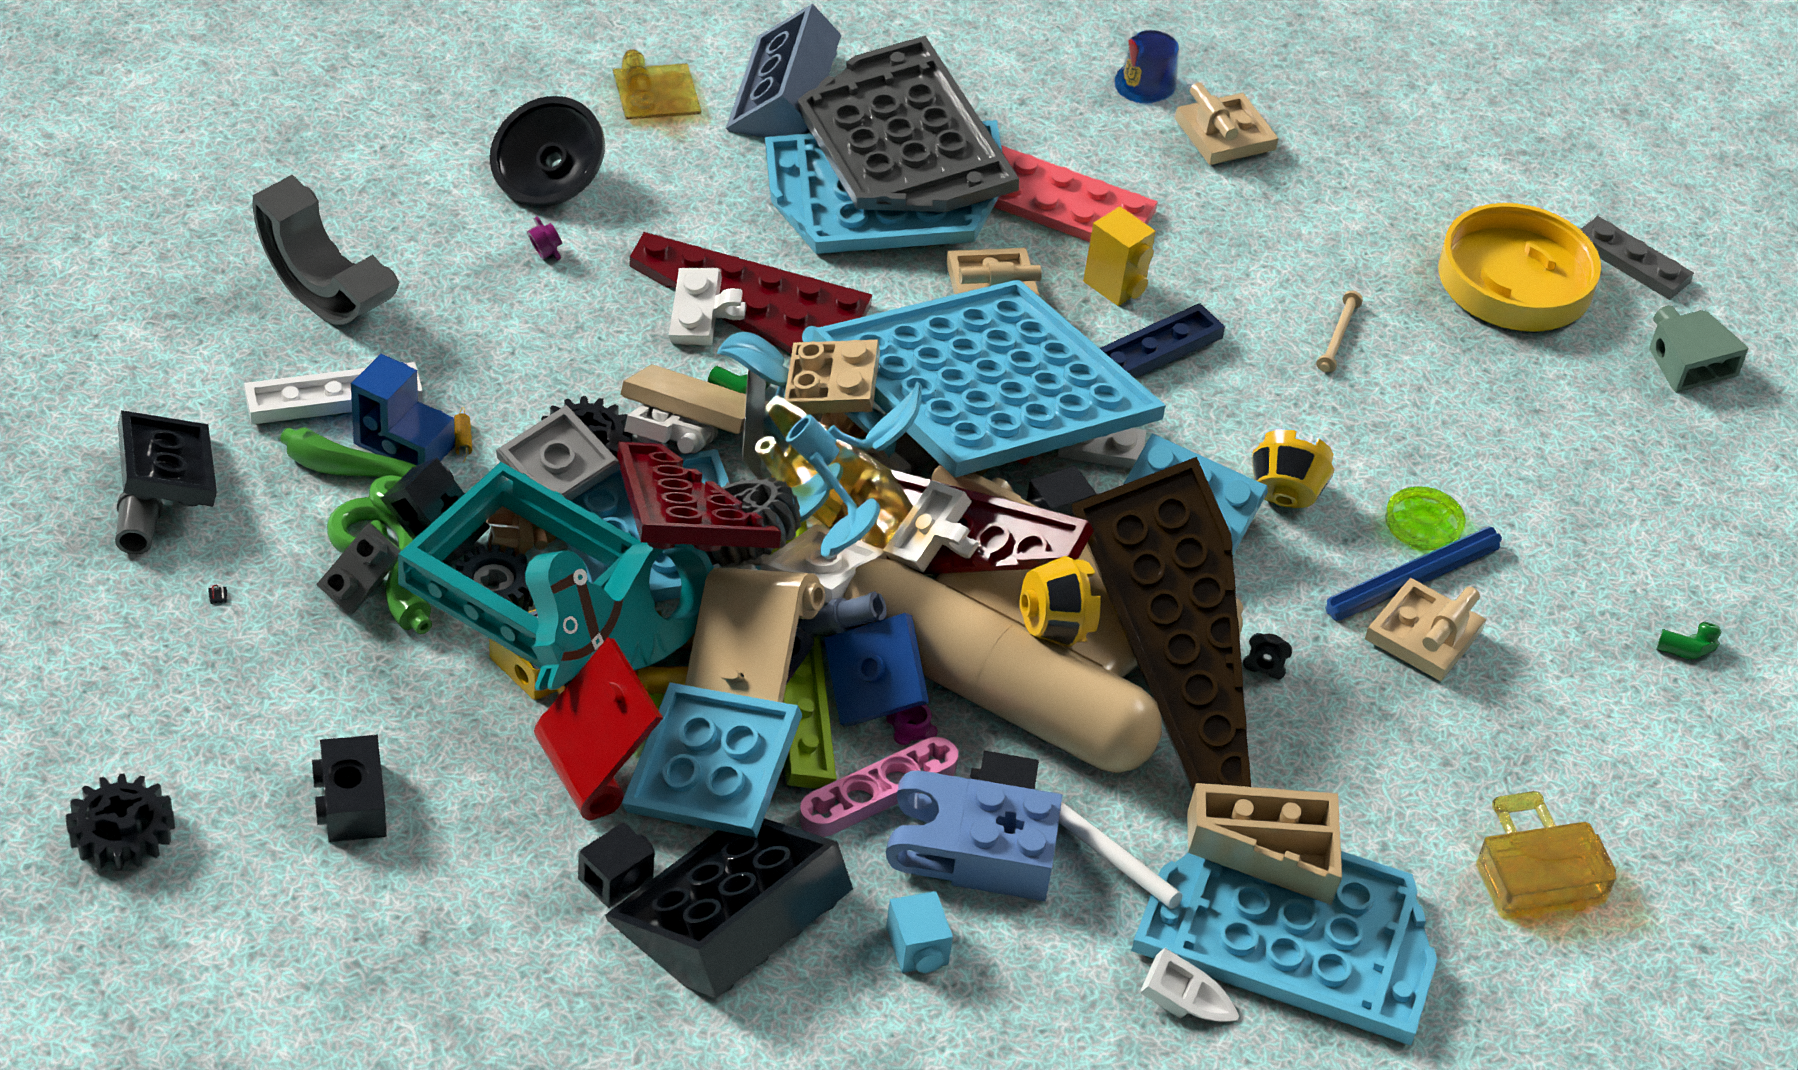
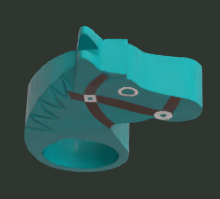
(581, 615)

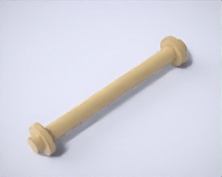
(1327, 362)

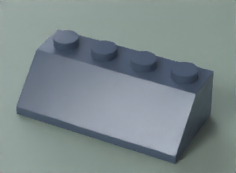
(780, 71)

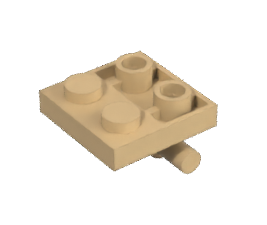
(1224, 126)
(990, 267)
(833, 376)
(1427, 627)

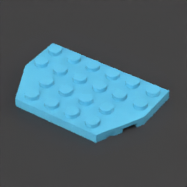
(825, 217)
(1346, 960)

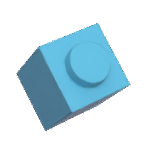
(919, 932)

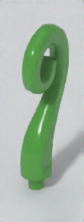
(332, 458)
(404, 606)

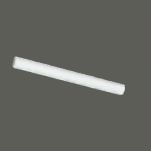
(1119, 857)

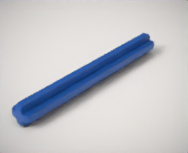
(1420, 569)

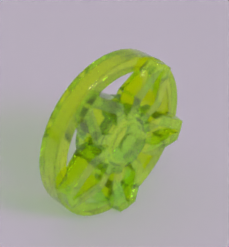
(1424, 518)

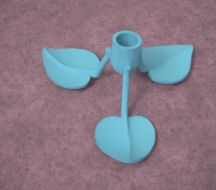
(768, 363)
(820, 449)

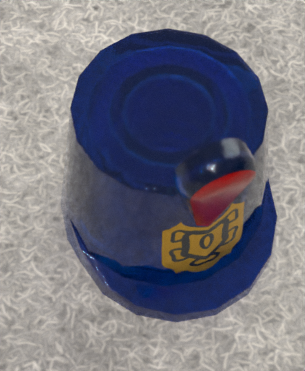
(1149, 68)

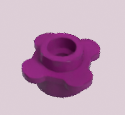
(545, 239)
(907, 732)

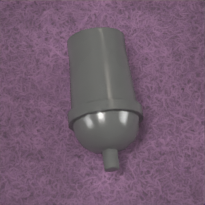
(136, 523)

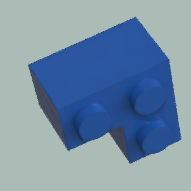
(391, 418)

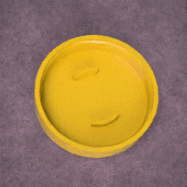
(1519, 267)

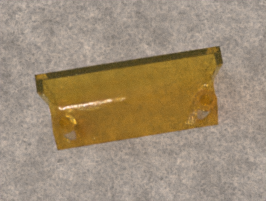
(861, 477)

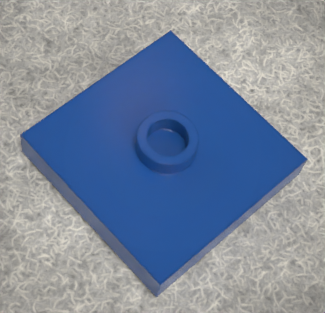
(876, 670)

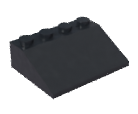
(733, 903)

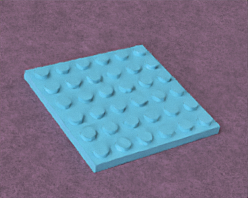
(997, 377)

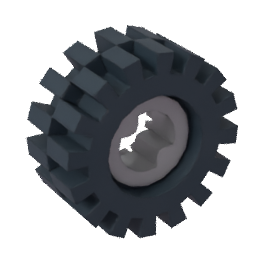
(503, 569)

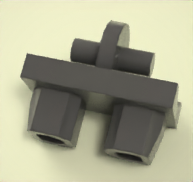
(360, 569)

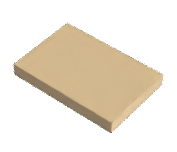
(688, 397)

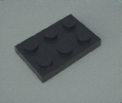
(166, 459)

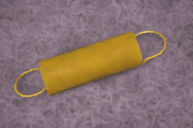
(462, 432)

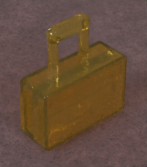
(1544, 866)

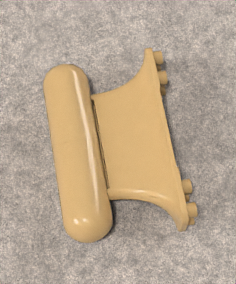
(980, 649)

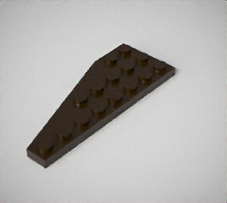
(1174, 593)

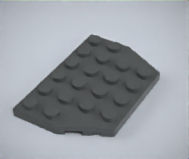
(905, 133)

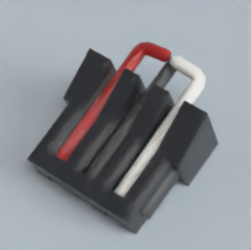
(218, 595)

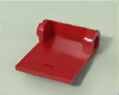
(597, 729)

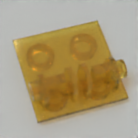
(654, 89)

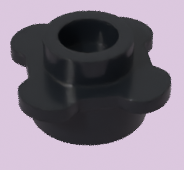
(1273, 646)

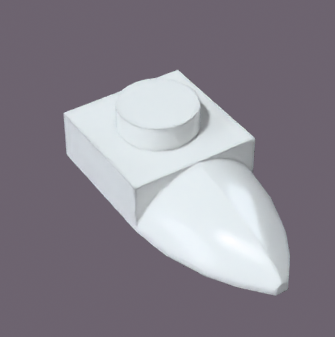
(1186, 989)

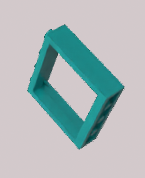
(470, 602)

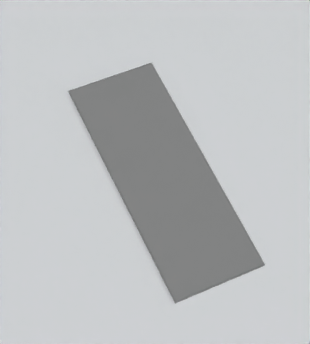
(753, 421)

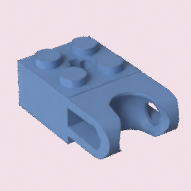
(976, 834)

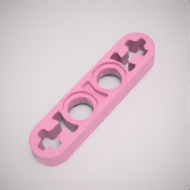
(873, 781)

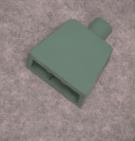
(1695, 349)

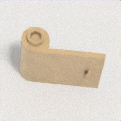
(750, 630)

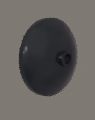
(536, 138)

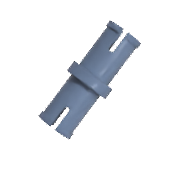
(845, 614)

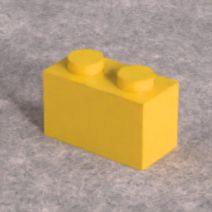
(1119, 256)

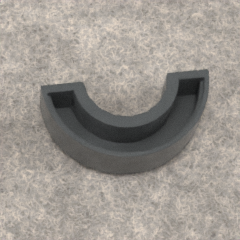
(310, 262)

